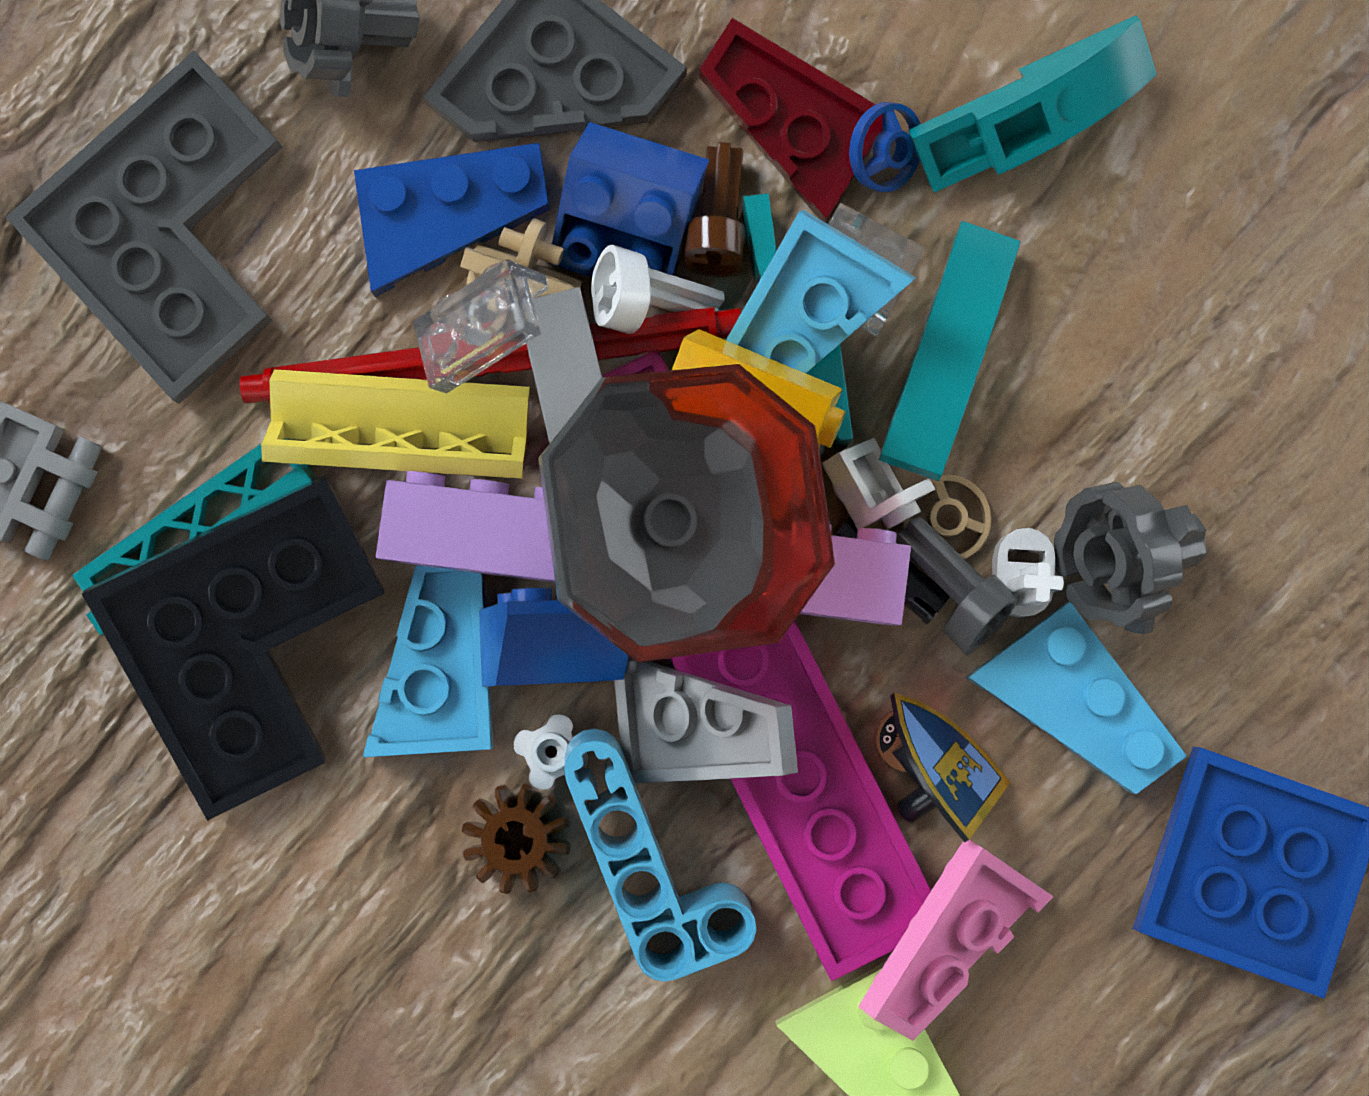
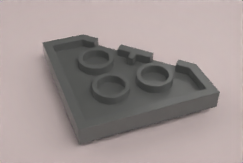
(553, 71)

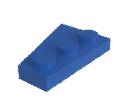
(441, 205)

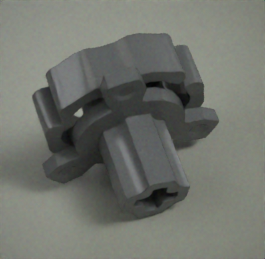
(331, 32)
(1130, 548)

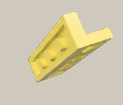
(398, 421)

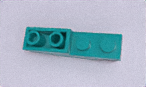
(1040, 110)

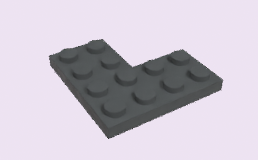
(123, 220)

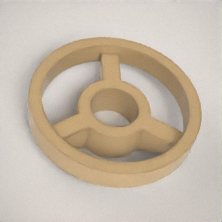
(964, 522)

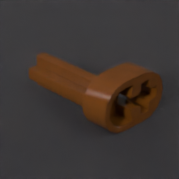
(716, 238)

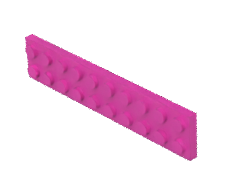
(829, 820)

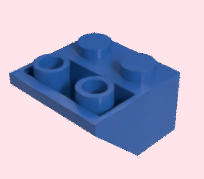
(628, 197)
(542, 642)

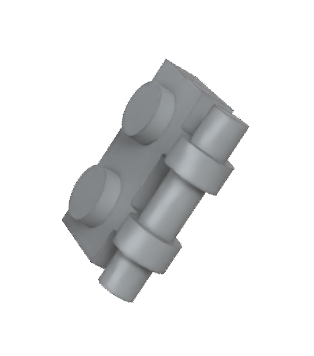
(25, 454)

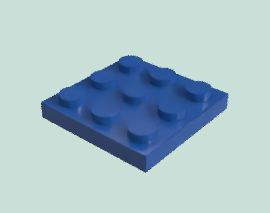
(1257, 872)

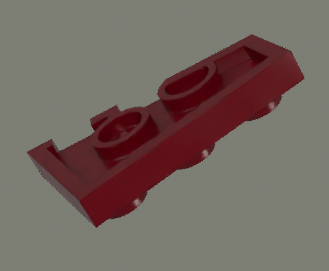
(790, 113)

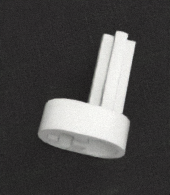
(626, 287)
(1028, 581)

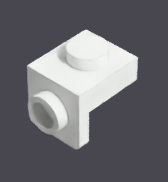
(871, 488)

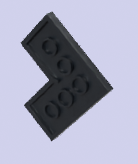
(200, 633)

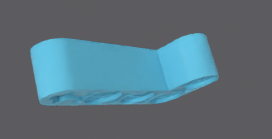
(640, 851)

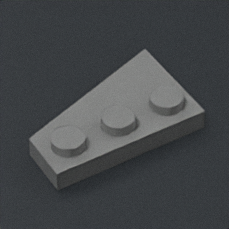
(699, 729)

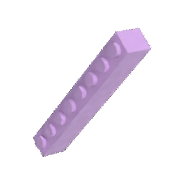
(509, 537)

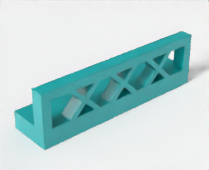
(197, 502)

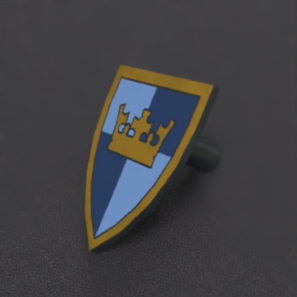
(946, 767)

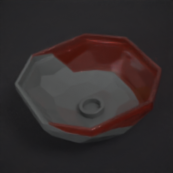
(686, 512)

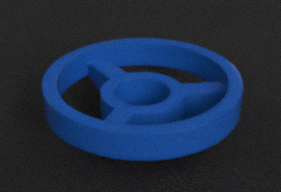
(903, 157)

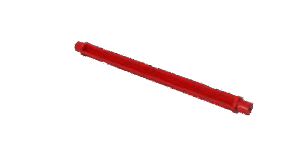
(656, 333)

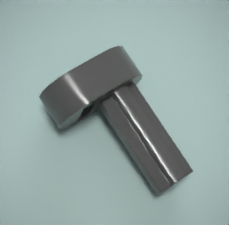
(981, 601)

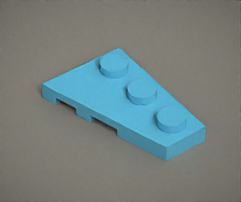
(815, 294)
(435, 678)
(1082, 698)

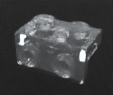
(479, 324)

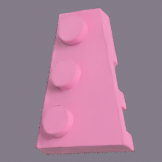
(954, 927)

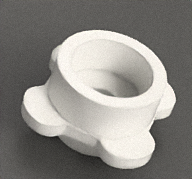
(533, 746)

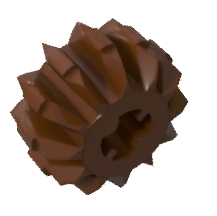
(498, 849)

